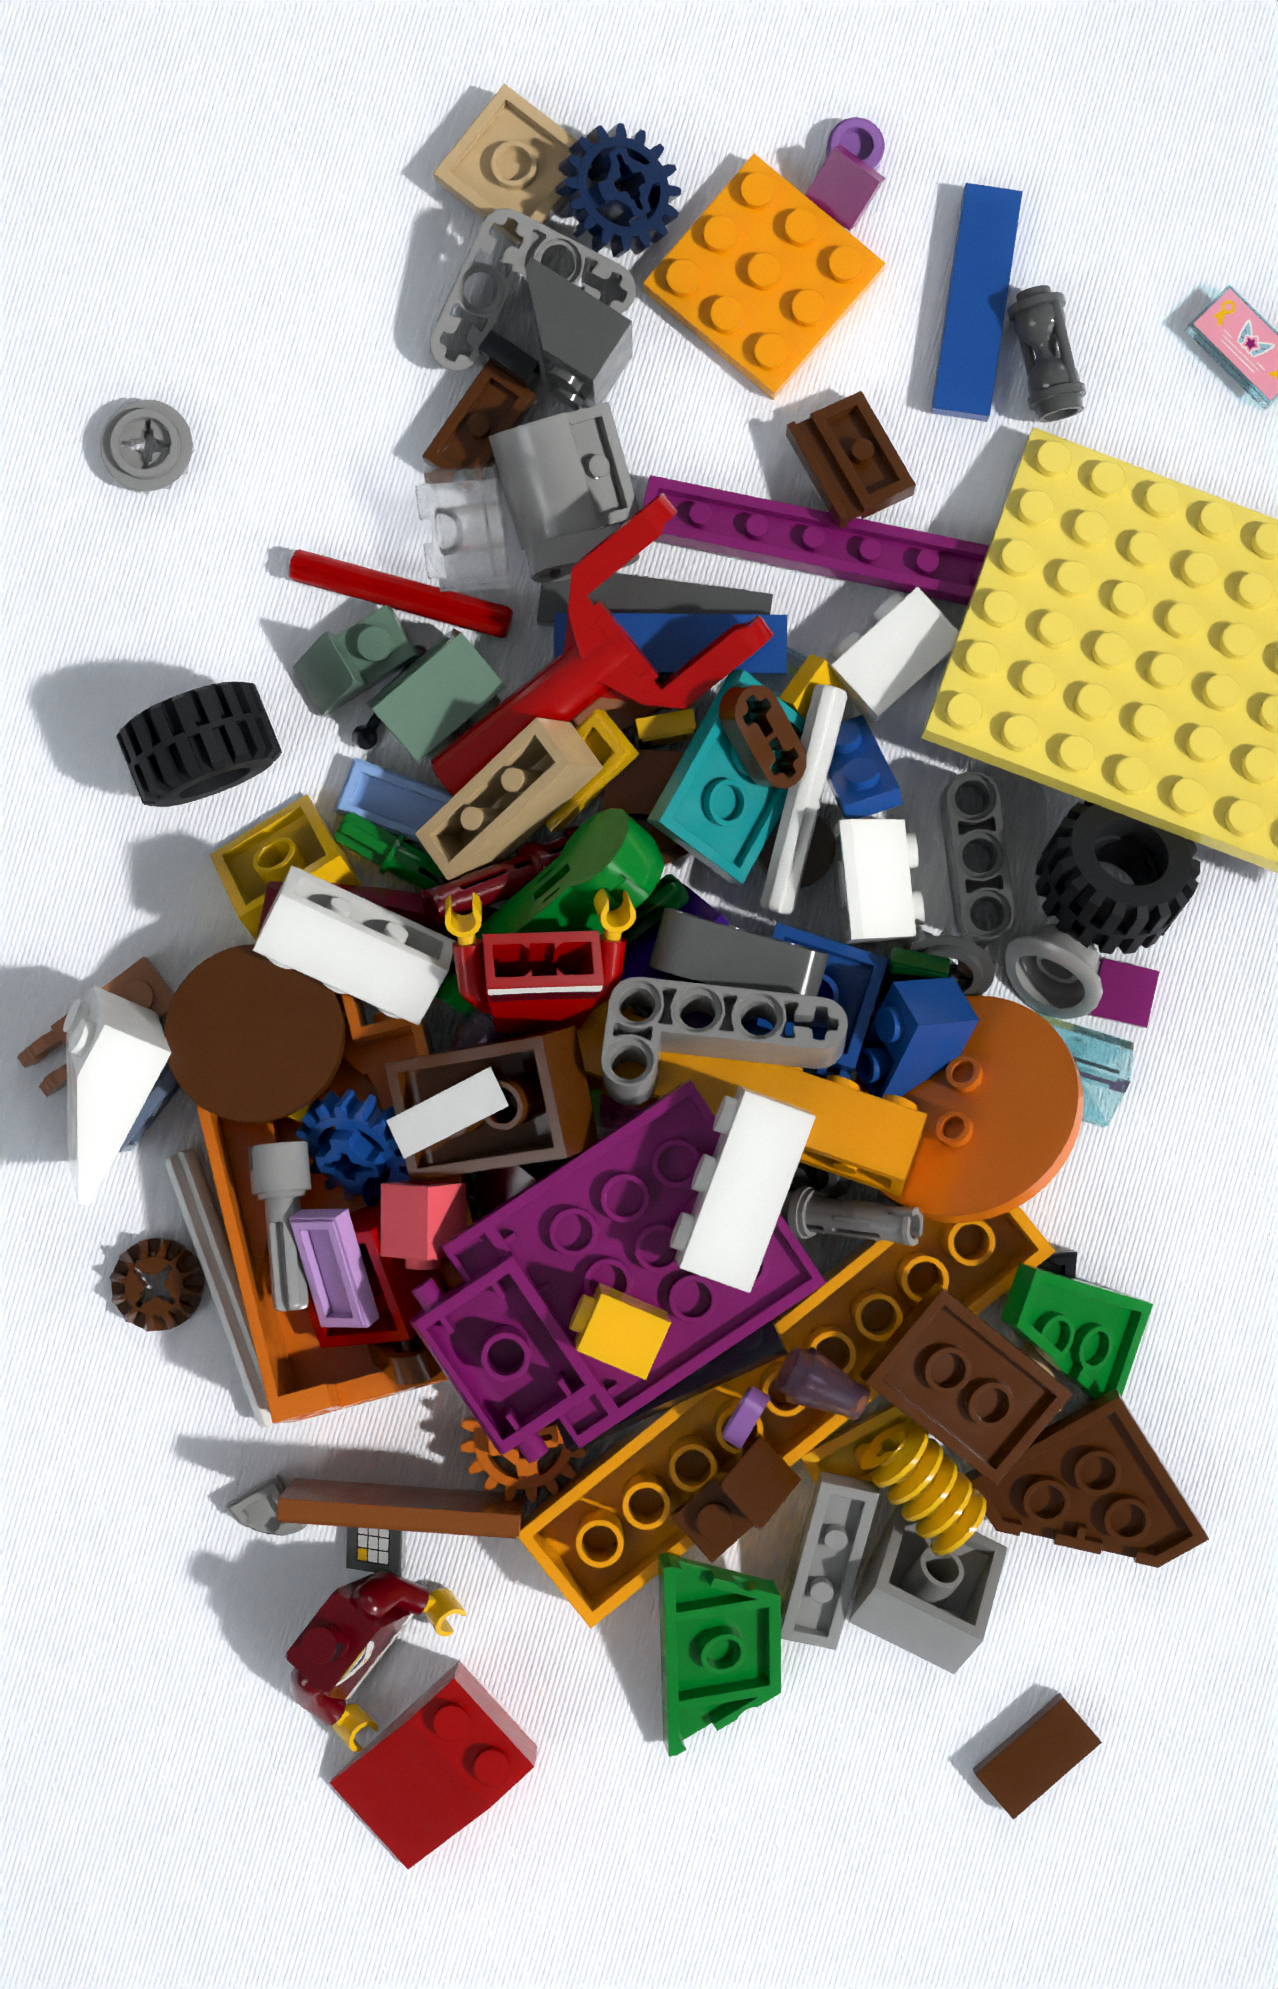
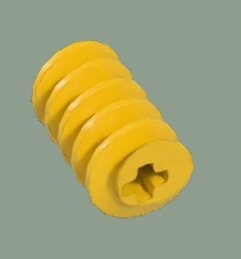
(926, 1485)

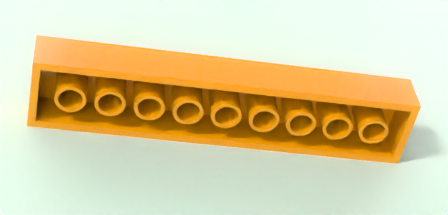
(615, 1515)

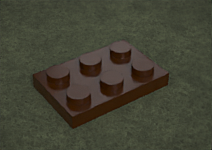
(965, 1384)

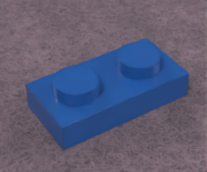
(861, 773)

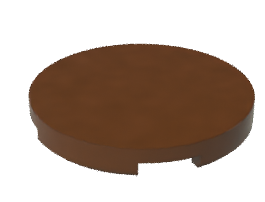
(253, 1037)

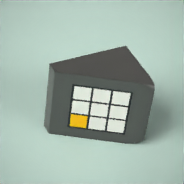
(376, 1550)

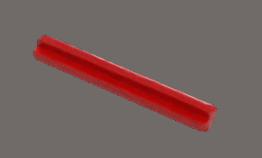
(400, 593)

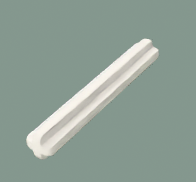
(803, 801)

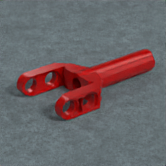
(598, 659)

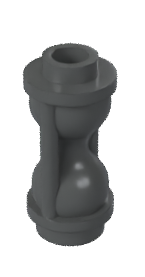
(1052, 375)

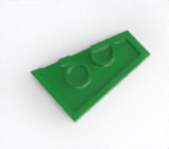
(1077, 1327)

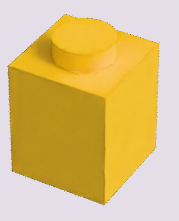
(619, 1330)

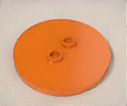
(994, 1118)

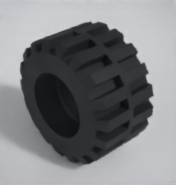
(198, 743)
(1102, 906)

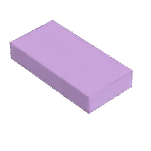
(334, 1268)

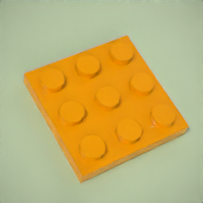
(763, 276)

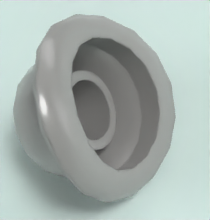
(1055, 972)

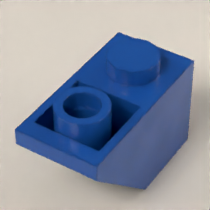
(915, 1035)

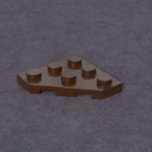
(1095, 1488)

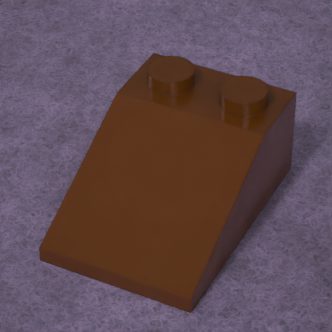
(546, 1098)

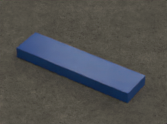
(976, 302)
(676, 638)

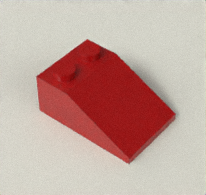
(436, 1767)

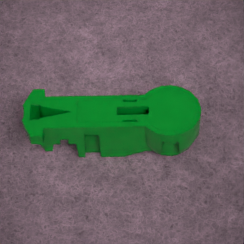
(603, 853)

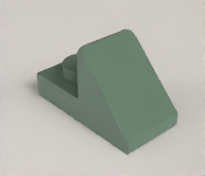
(355, 660)

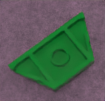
(715, 1646)

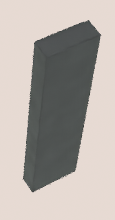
(650, 595)

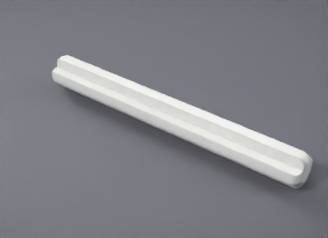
(219, 1270)

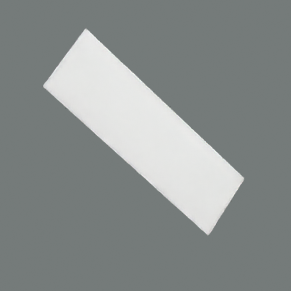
(447, 1112)

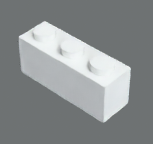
(354, 946)
(741, 1187)

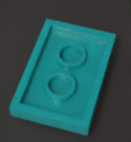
(714, 803)

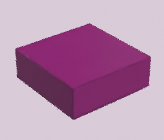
(844, 187)
(1126, 993)

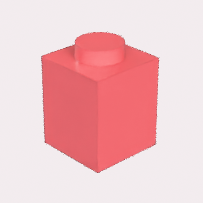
(420, 1219)

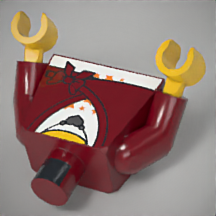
(350, 1639)

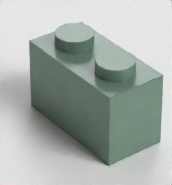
(437, 696)

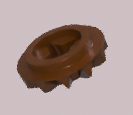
(184, 1284)

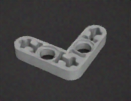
(533, 243)

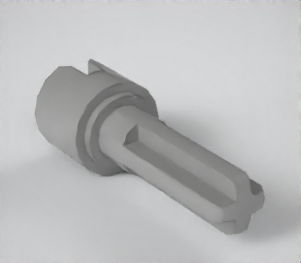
(280, 1178)

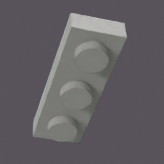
(828, 1560)

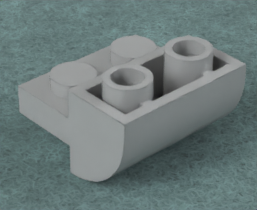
(564, 474)

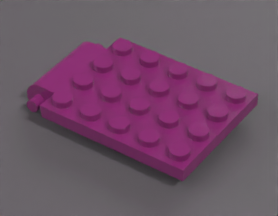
(581, 1225)

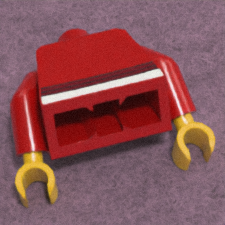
(539, 977)

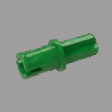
(386, 850)

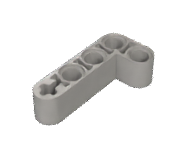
(722, 1038)

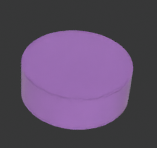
(860, 138)
(745, 1416)

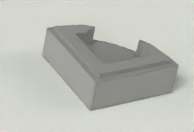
(259, 1509)

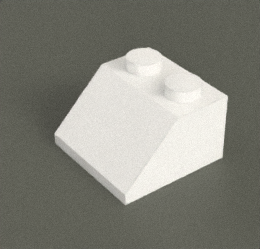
(875, 881)

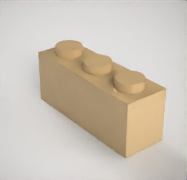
(509, 798)

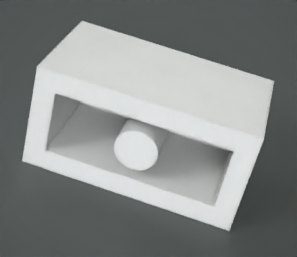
(894, 653)

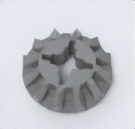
(129, 427)

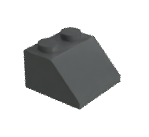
(578, 336)

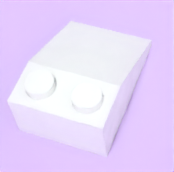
(110, 1069)

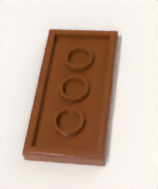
(401, 1508)

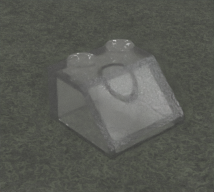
(465, 527)

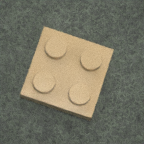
(508, 162)

